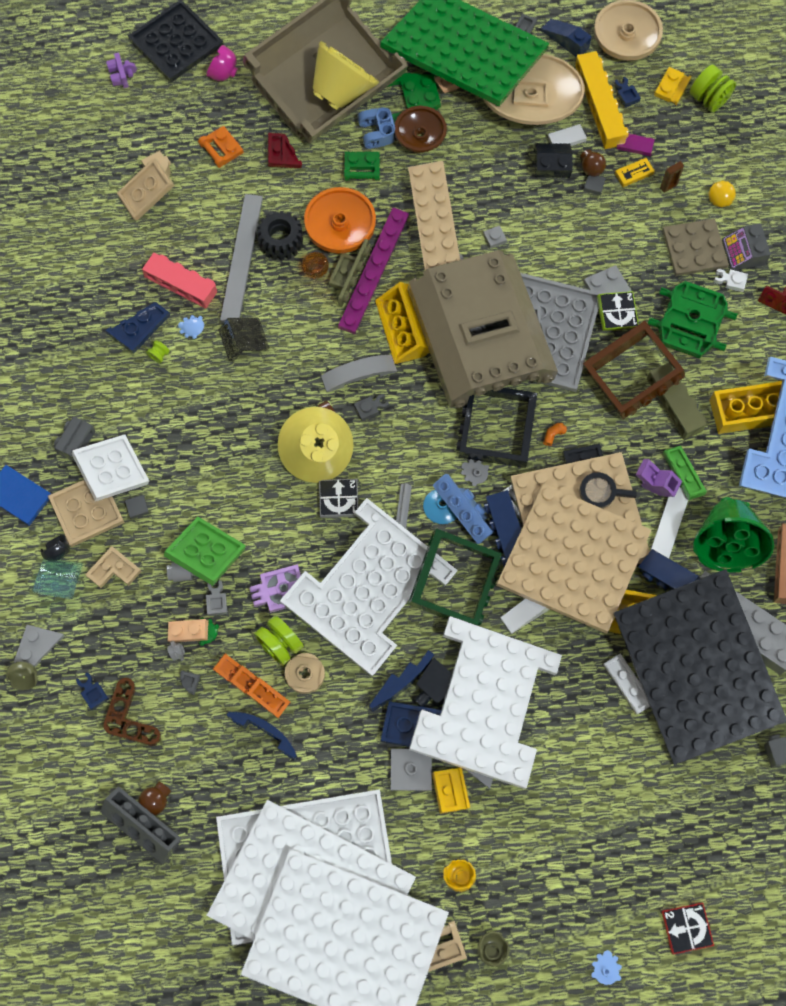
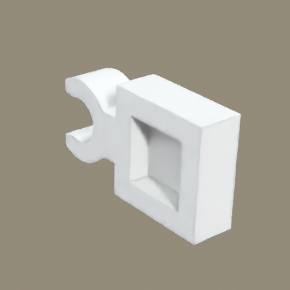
(734, 280)

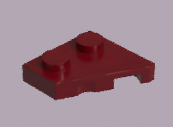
(281, 152)

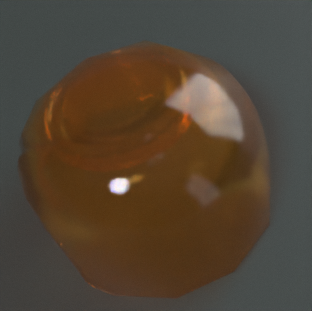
(315, 265)

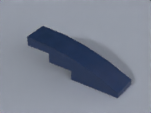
(395, 686)

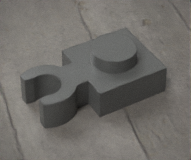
(368, 408)

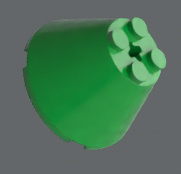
(733, 538)

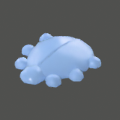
(191, 327)
(606, 968)

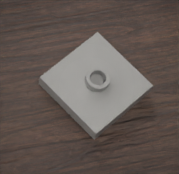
(410, 771)

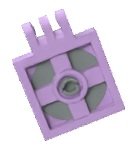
(274, 587)

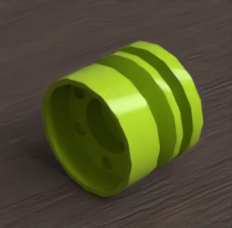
(712, 88)

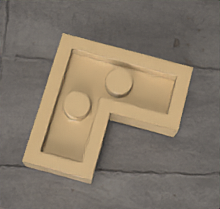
(113, 563)

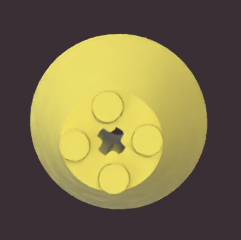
(339, 78)
(298, 440)

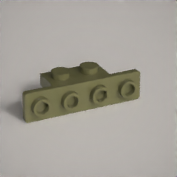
(346, 271)

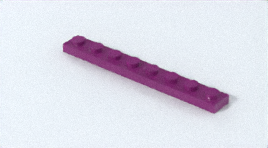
(373, 271)

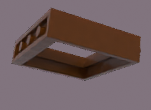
(617, 348)

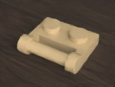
(449, 951)

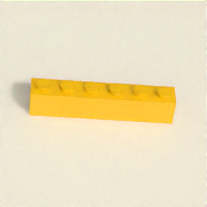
(601, 100)

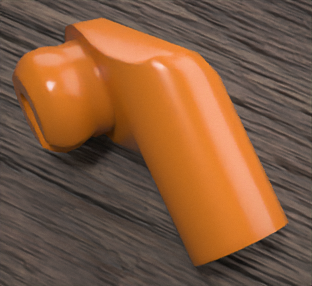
(558, 428)

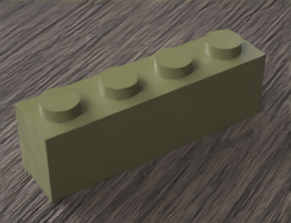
(679, 404)

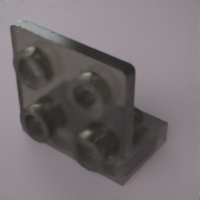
(241, 336)

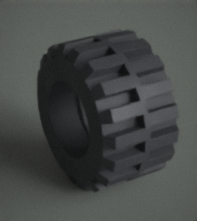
(280, 248)

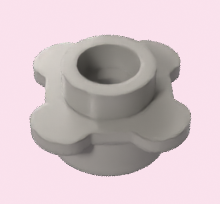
(176, 651)

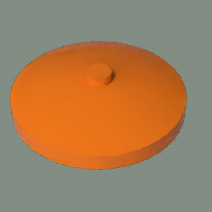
(339, 220)

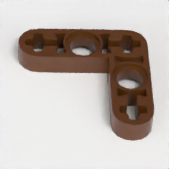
(120, 717)

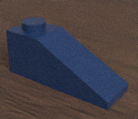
(568, 36)

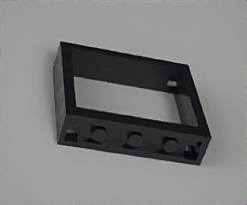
(493, 456)

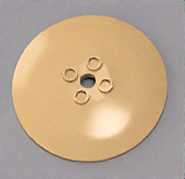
(556, 92)

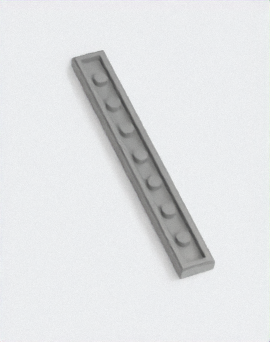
(242, 257)

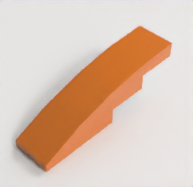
(251, 685)

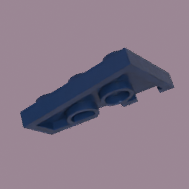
(137, 329)

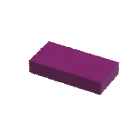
(638, 145)

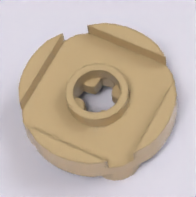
(297, 665)

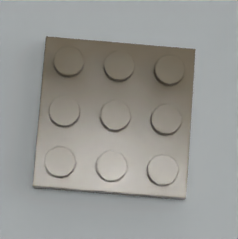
(695, 247)

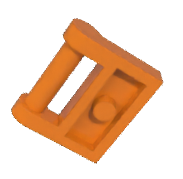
(224, 142)

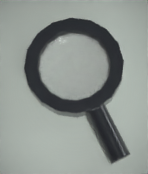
(601, 490)

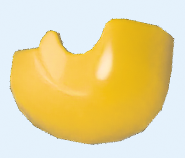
(722, 194)
(465, 878)

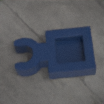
(627, 94)
(93, 693)

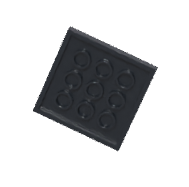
(175, 40)

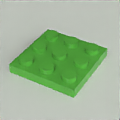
(204, 551)

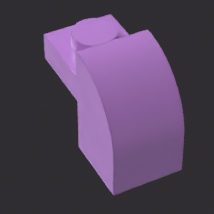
(658, 481)

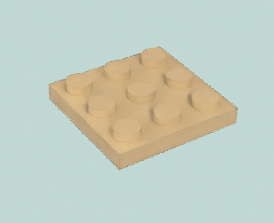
(81, 515)

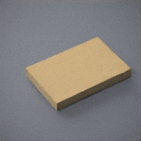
(145, 189)

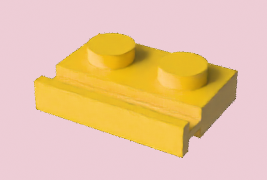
(672, 86)
(450, 790)

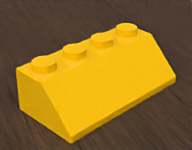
(401, 324)

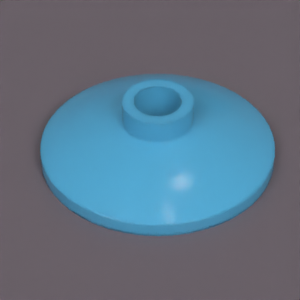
(435, 512)

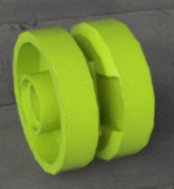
(278, 640)

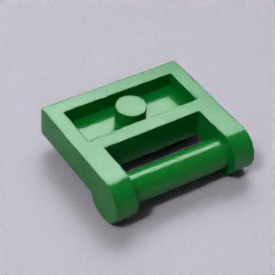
(362, 161)

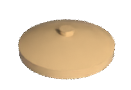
(628, 30)

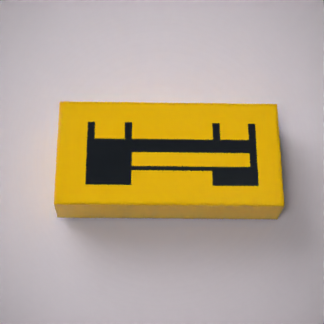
(634, 172)

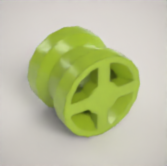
(158, 351)

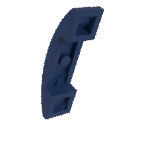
(244, 719)

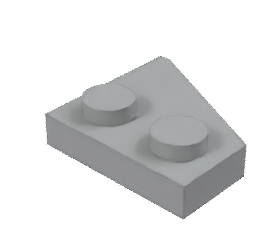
(607, 281)
(36, 644)

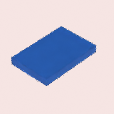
(21, 496)

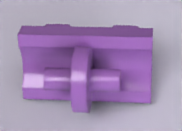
(126, 69)

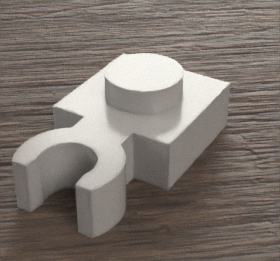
(216, 602)

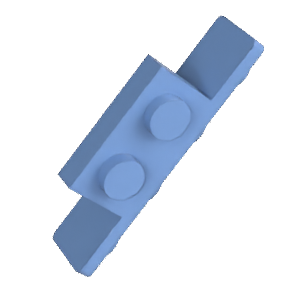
(464, 507)

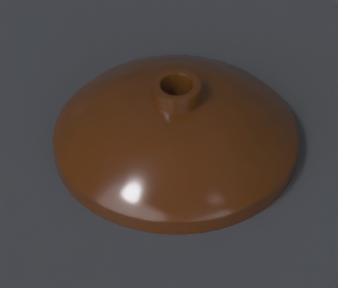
(421, 121)

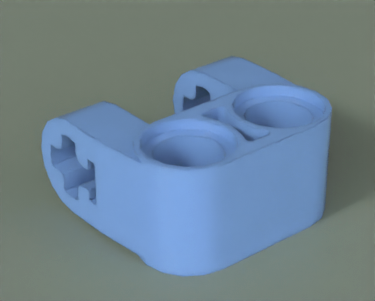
(383, 120)

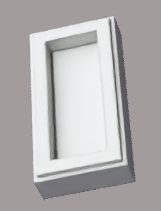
(572, 135)

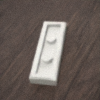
(627, 683)

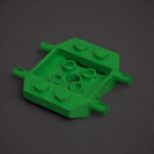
(688, 299)

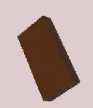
(672, 176)

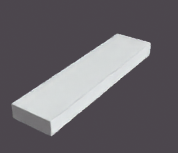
(670, 523)

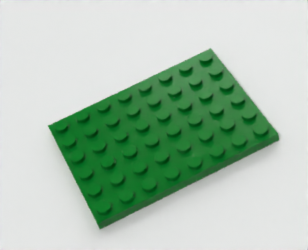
(465, 47)

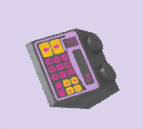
(746, 247)

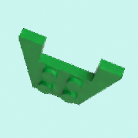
(418, 91)

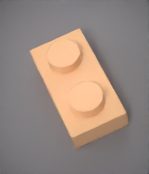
(188, 630)

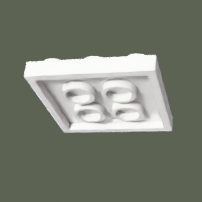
(110, 467)

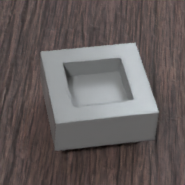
(495, 237)

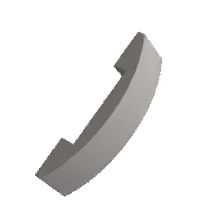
(358, 370)

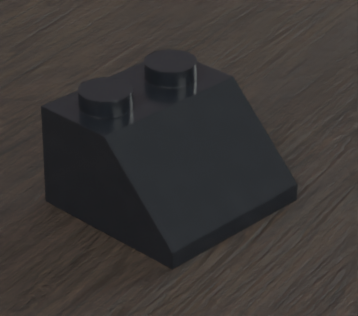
(553, 160)

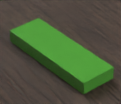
(684, 470)

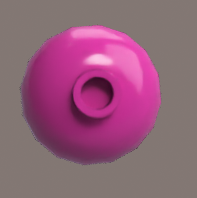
(222, 65)

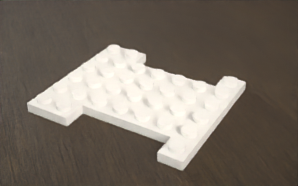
(365, 589)
(485, 705)

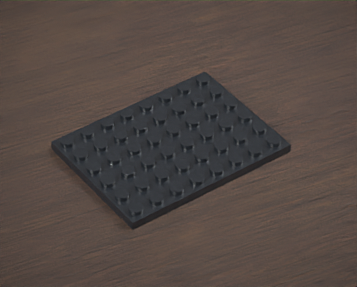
(699, 667)

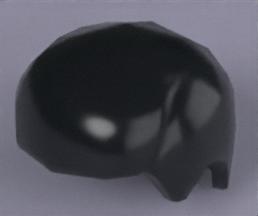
(56, 548)

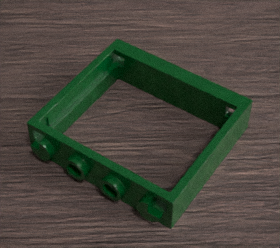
(436, 537)

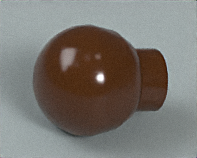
(593, 163)
(155, 798)

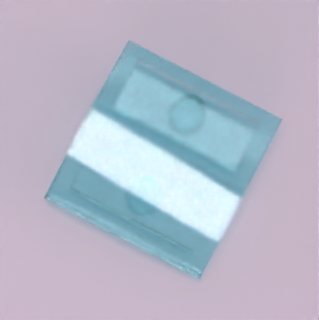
(57, 578)

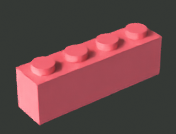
(180, 280)

